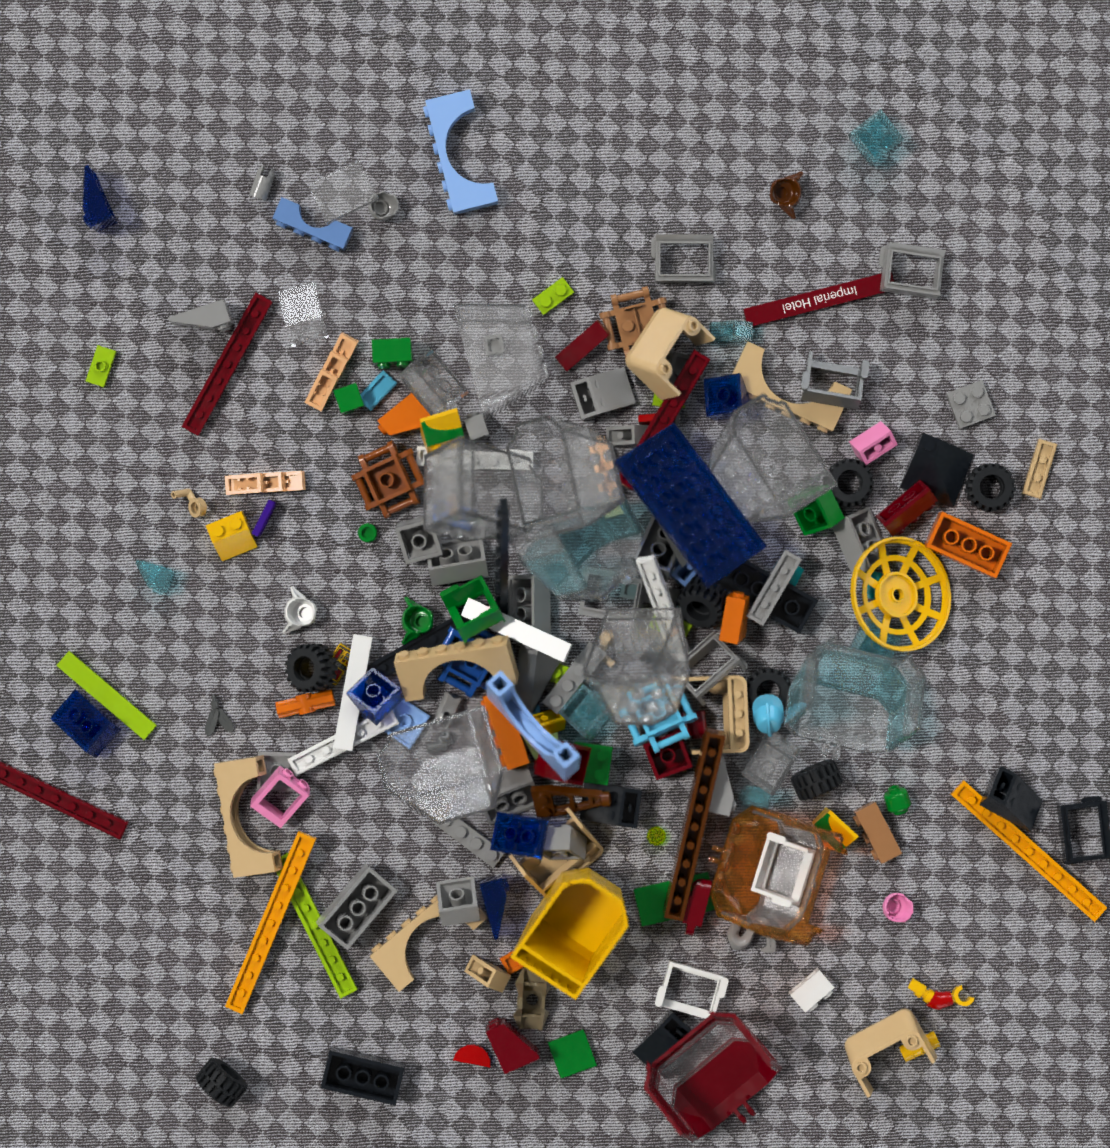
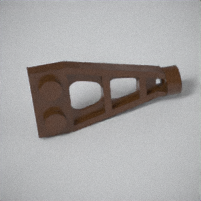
(544, 801)

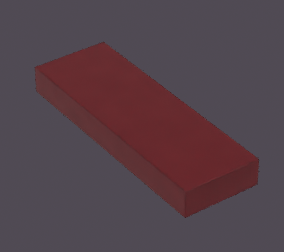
(582, 345)

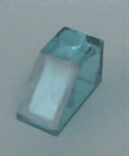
(732, 331)
(156, 576)
(754, 796)

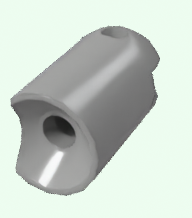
(262, 184)
(448, 705)

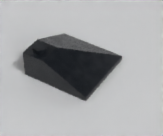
(938, 467)

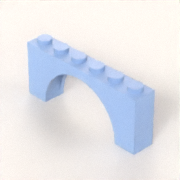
(443, 115)
(558, 755)

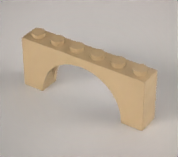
(818, 414)
(491, 653)
(244, 854)
(391, 955)

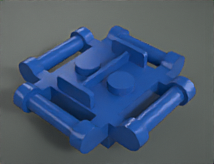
(467, 670)

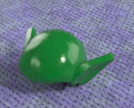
(415, 620)

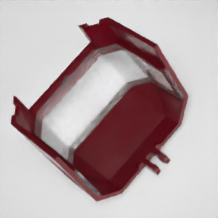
(710, 1075)

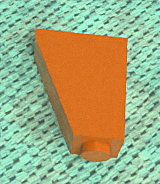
(403, 417)
(734, 618)

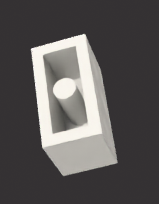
(811, 990)

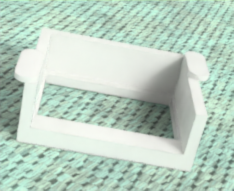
(765, 865)
(720, 990)

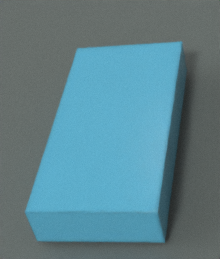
(377, 390)

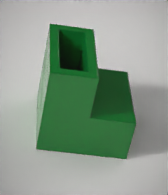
(348, 398)

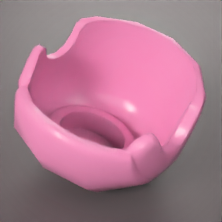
(897, 907)

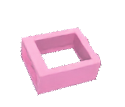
(267, 809)

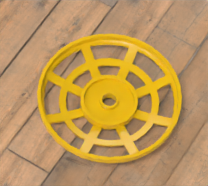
(907, 594)

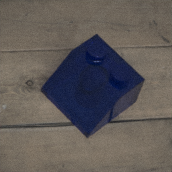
(724, 395)
(375, 695)

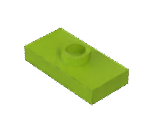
(101, 366)

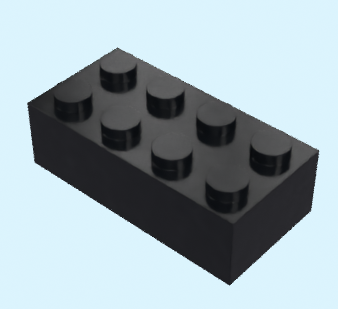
(363, 1076)

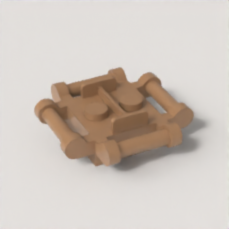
(629, 319)

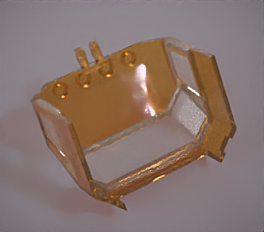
(739, 863)

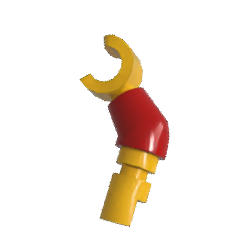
(938, 1000)

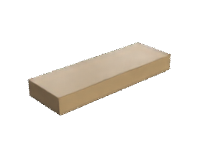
(1039, 468)

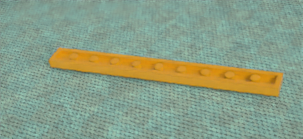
(1030, 852)
(270, 922)

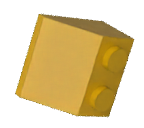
(231, 536)

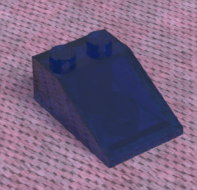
(95, 203)
(85, 724)
(519, 835)
(495, 894)

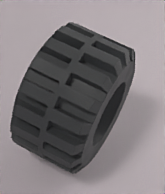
(863, 475)
(1006, 487)
(702, 605)
(323, 668)
(767, 674)
(816, 780)
(221, 1082)

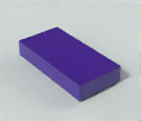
(264, 518)

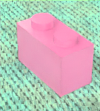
(873, 443)

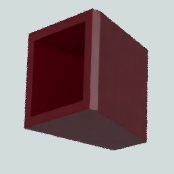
(543, 769)
(510, 1046)

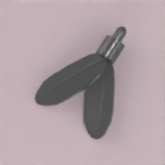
(216, 715)

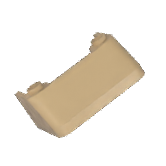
(649, 352)
(734, 712)
(544, 872)
(880, 1035)

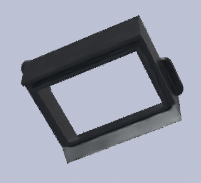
(1086, 802)

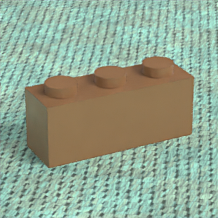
(876, 832)

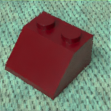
(669, 759)

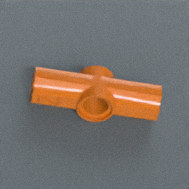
(305, 703)

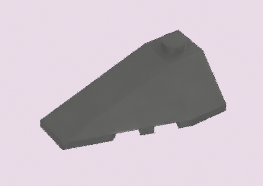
(534, 674)

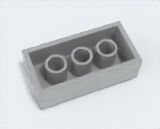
(356, 906)

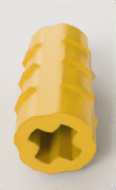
(912, 1054)

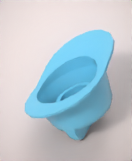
(768, 713)

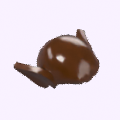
(787, 193)

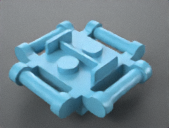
(664, 726)

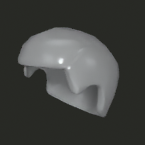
(384, 207)

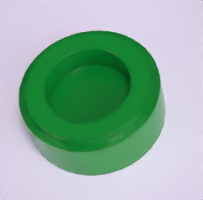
(367, 532)

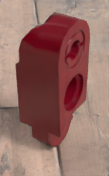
(696, 905)

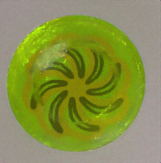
(656, 835)

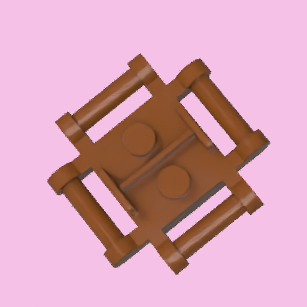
(388, 479)

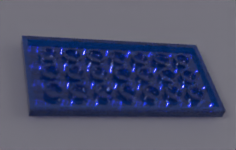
(690, 504)

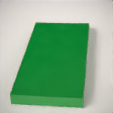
(651, 900)

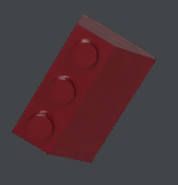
(907, 508)

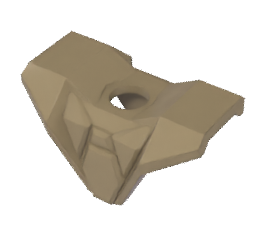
(528, 1015)

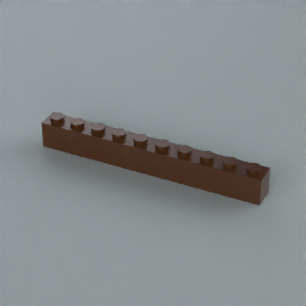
(694, 824)

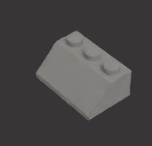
(857, 534)
(458, 563)
(529, 601)
(513, 794)

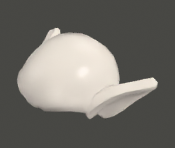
(298, 611)

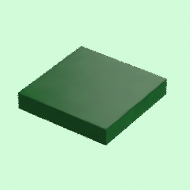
(572, 1053)

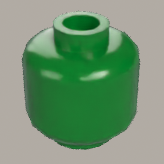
(897, 800)

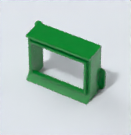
(457, 596)

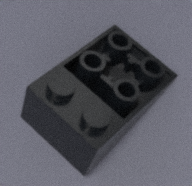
(1011, 799)
(623, 809)
(662, 1038)

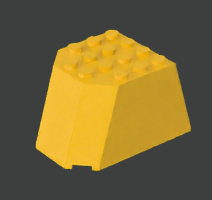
(572, 930)

